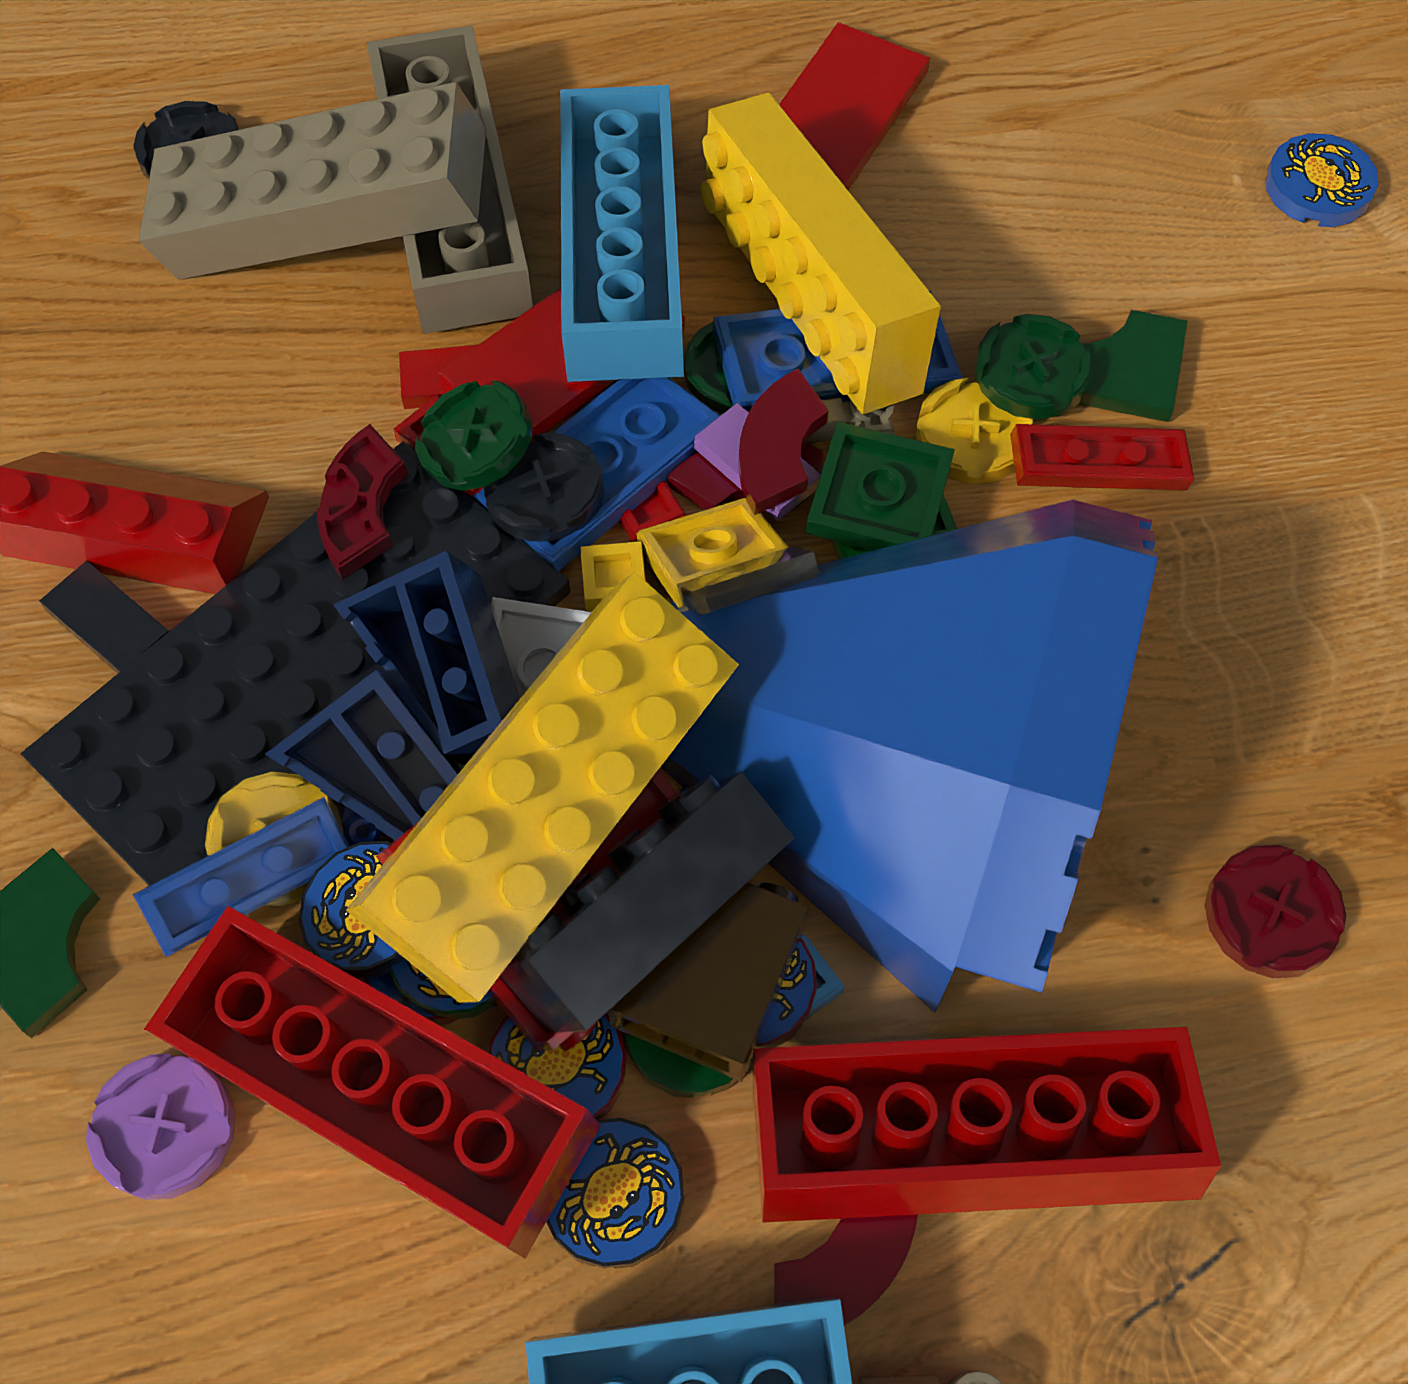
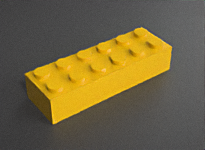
(818, 254)
(543, 791)

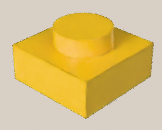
(608, 566)

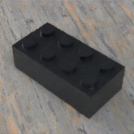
(645, 902)

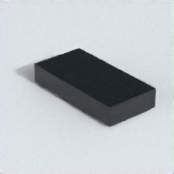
(102, 617)

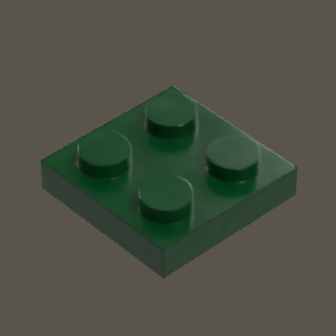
(878, 488)

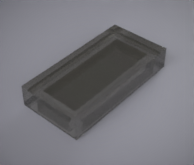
(748, 579)

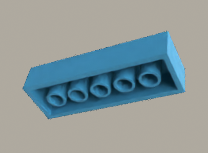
(619, 235)

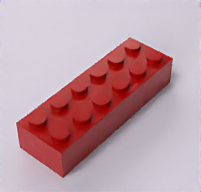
(377, 1079)
(980, 1124)

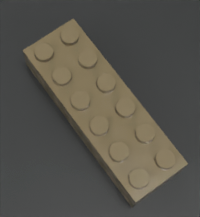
(316, 182)
(474, 268)

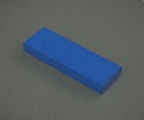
(241, 875)

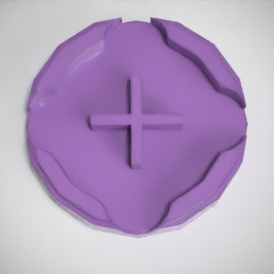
(161, 1127)

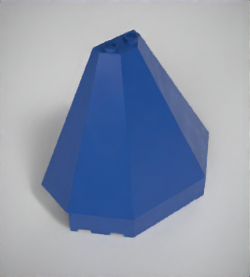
(937, 731)

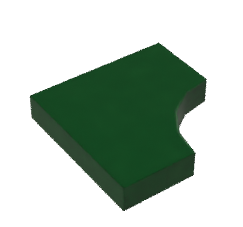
(1138, 367)
(37, 941)

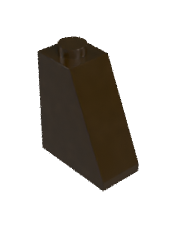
(719, 982)

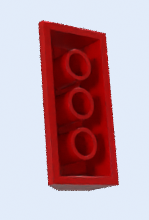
(127, 521)

